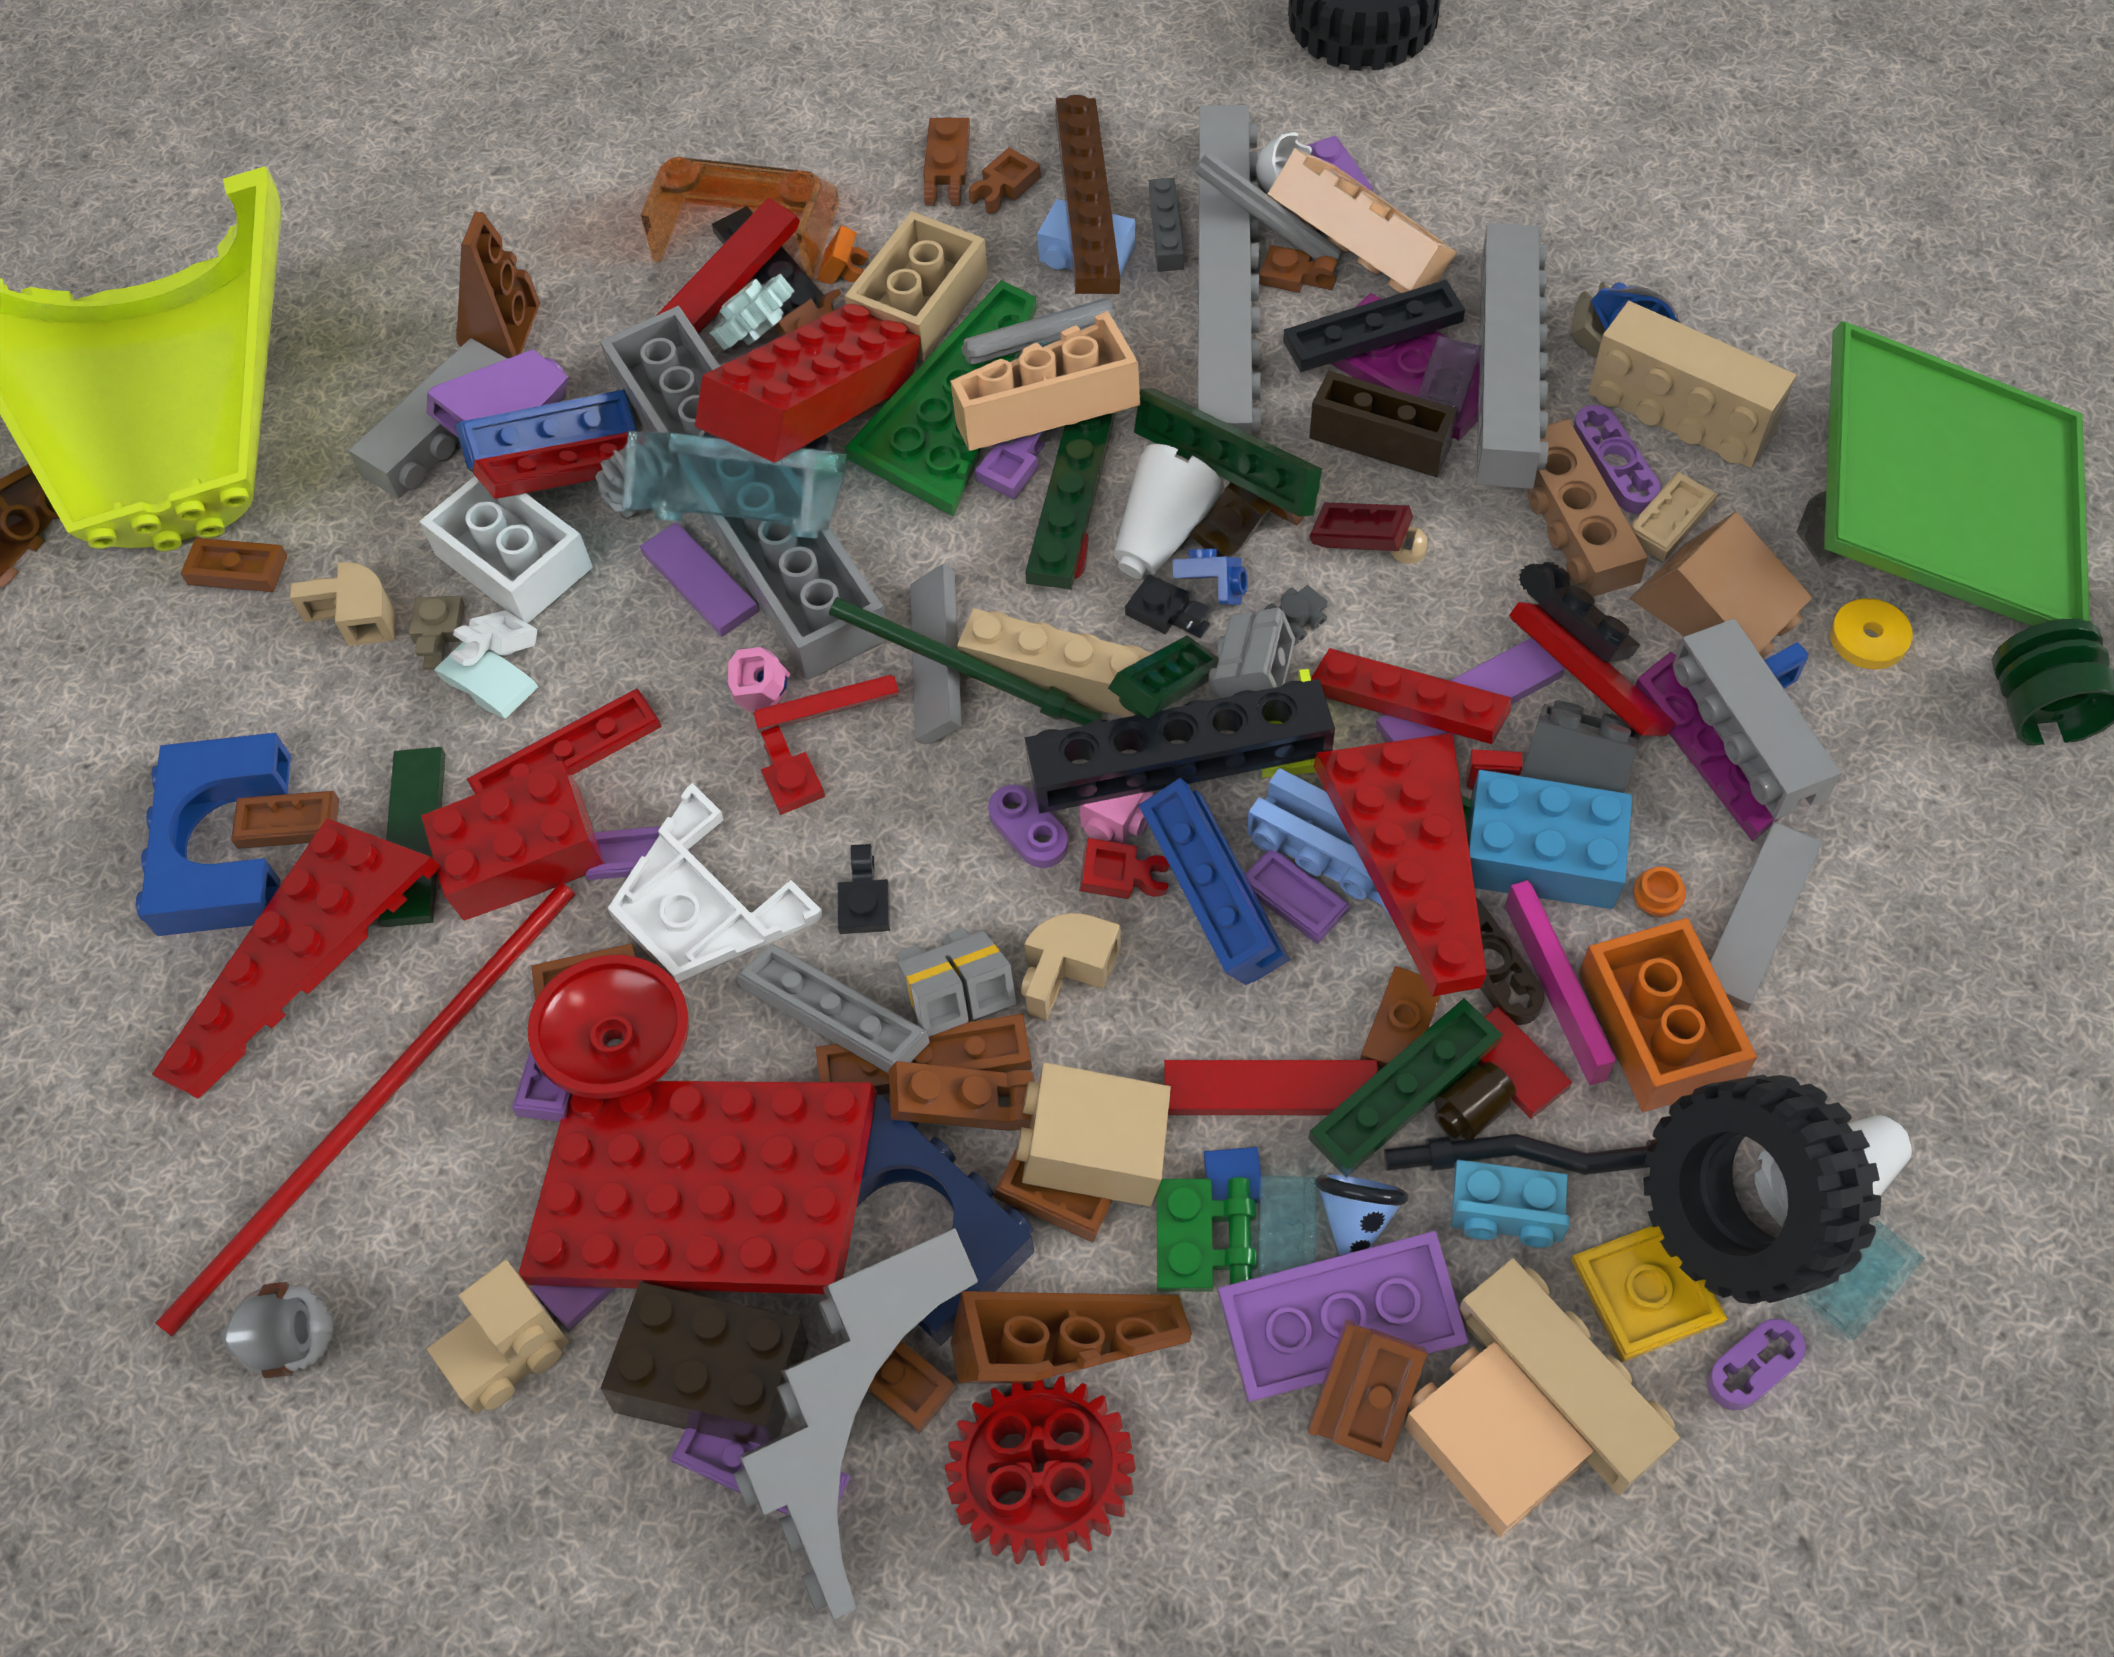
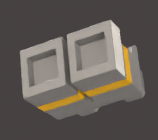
(955, 979)

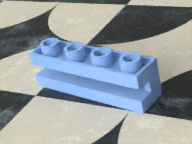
(1307, 828)

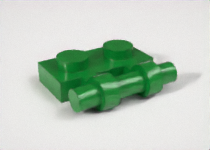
(1185, 1234)

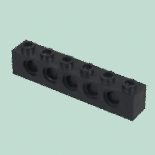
(1203, 757)

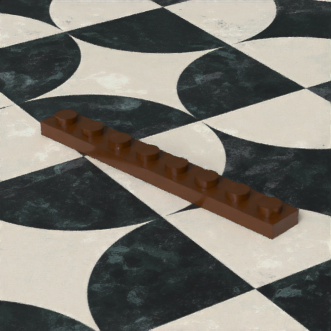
(1086, 197)

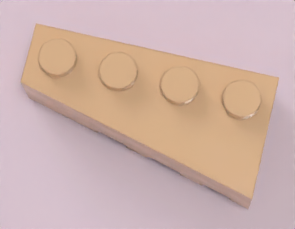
(1361, 222)
(1048, 386)

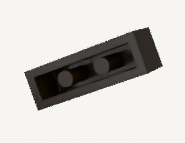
(1382, 423)

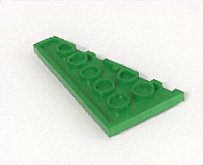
(916, 433)

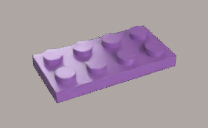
(1292, 1319)

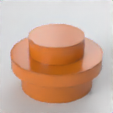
(1659, 891)

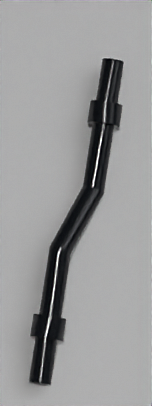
(1442, 1154)

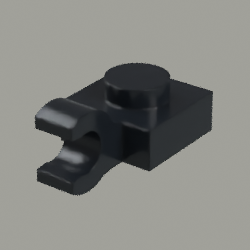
(1164, 605)
(864, 901)

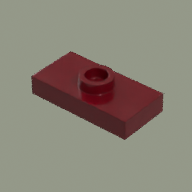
(1361, 526)

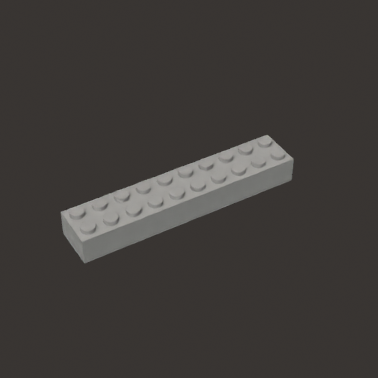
(786, 574)

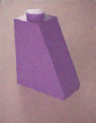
(497, 389)

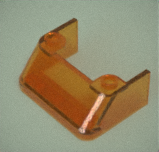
(738, 186)

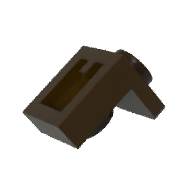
(1230, 521)

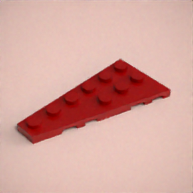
(1412, 837)
(294, 944)

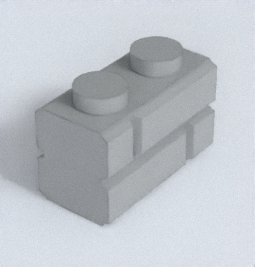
(1253, 653)

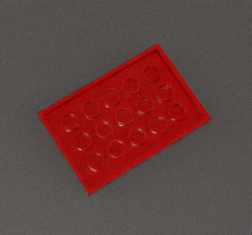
(704, 1188)

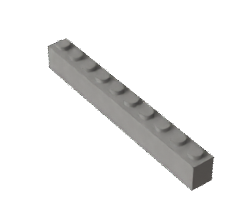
(1225, 276)

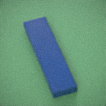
(545, 426)

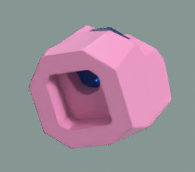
(756, 678)

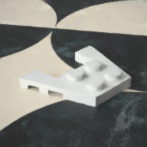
(686, 913)

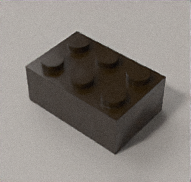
(703, 1364)

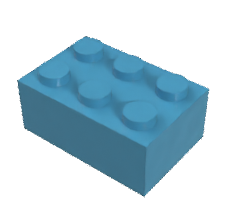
(1550, 833)

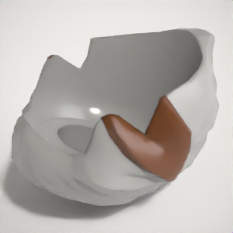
(278, 1330)

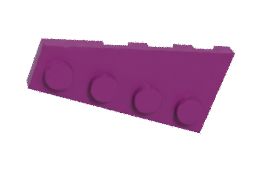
(1704, 747)

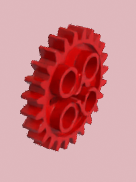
(1040, 1518)

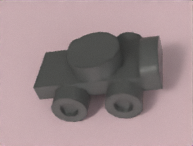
(1302, 608)

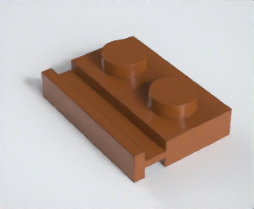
(1367, 1390)

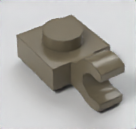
(1586, 324)
(434, 625)

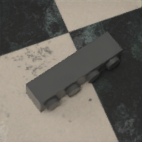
(1166, 224)

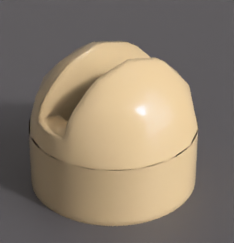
(1419, 547)

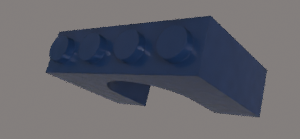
(992, 1238)

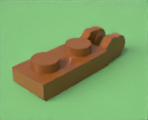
(946, 158)

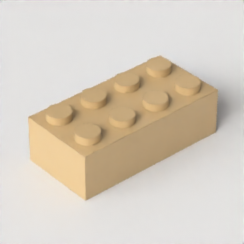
(1690, 384)

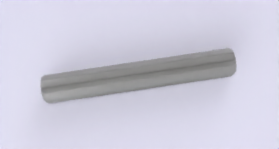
(1264, 208)
(1023, 334)

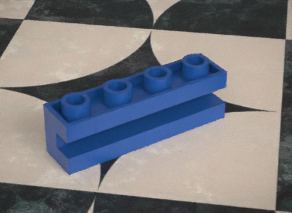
(1214, 883)

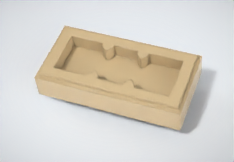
(1672, 515)

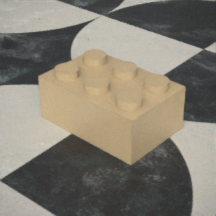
(922, 278)

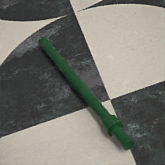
(1051, 701)

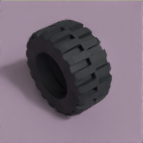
(1363, 30)
(1823, 1175)

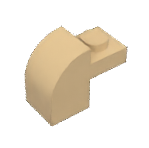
(353, 599)
(1067, 947)

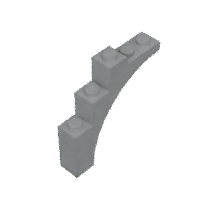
(826, 1390)

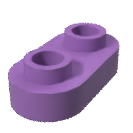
(1025, 824)

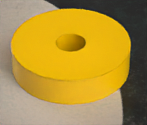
(1865, 651)

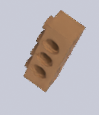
(1584, 516)

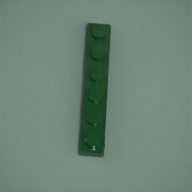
(1229, 452)
(1069, 503)

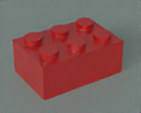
(512, 841)

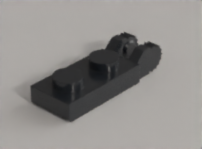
(1575, 611)

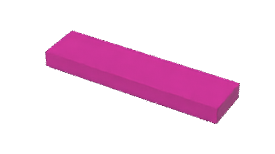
(1560, 983)

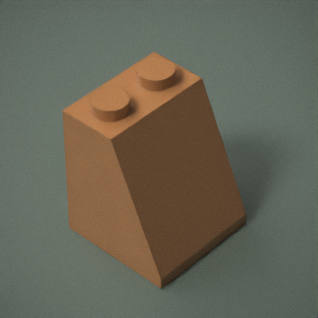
(1722, 578)

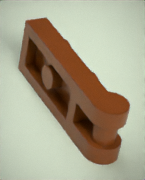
(958, 1096)

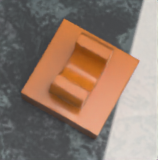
(841, 257)

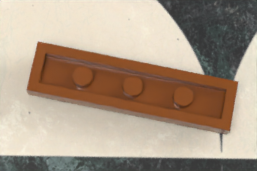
(985, 1044)

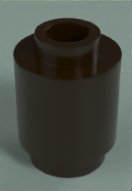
(1474, 1101)

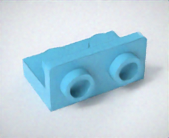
(1509, 1202)

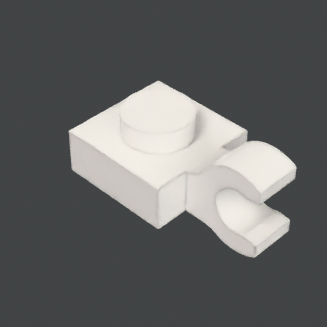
(495, 632)

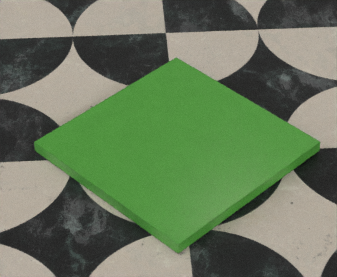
(1955, 480)

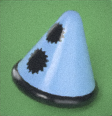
(1358, 1209)

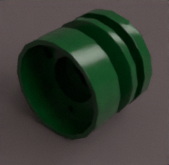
(2057, 676)

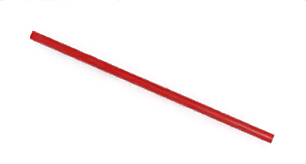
(362, 1112)

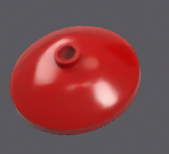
(604, 1002)

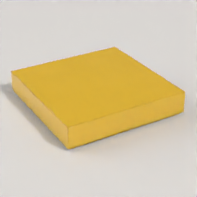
(1644, 1294)

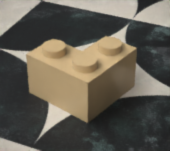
(499, 1341)

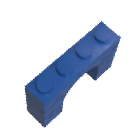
(188, 785)

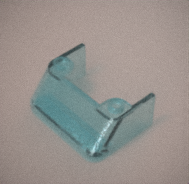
(718, 478)

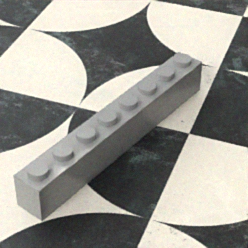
(1512, 358)

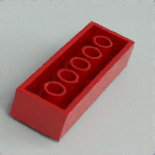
(806, 382)

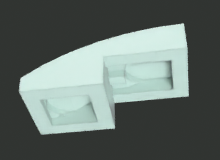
(490, 682)

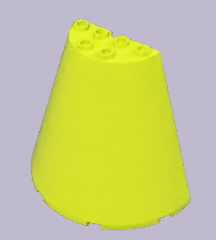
(151, 392)

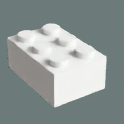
(507, 547)

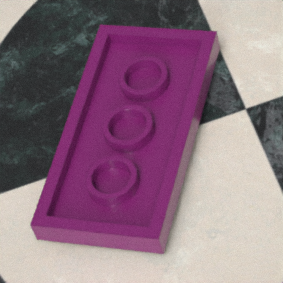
(1403, 369)

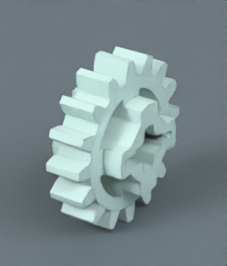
(751, 312)

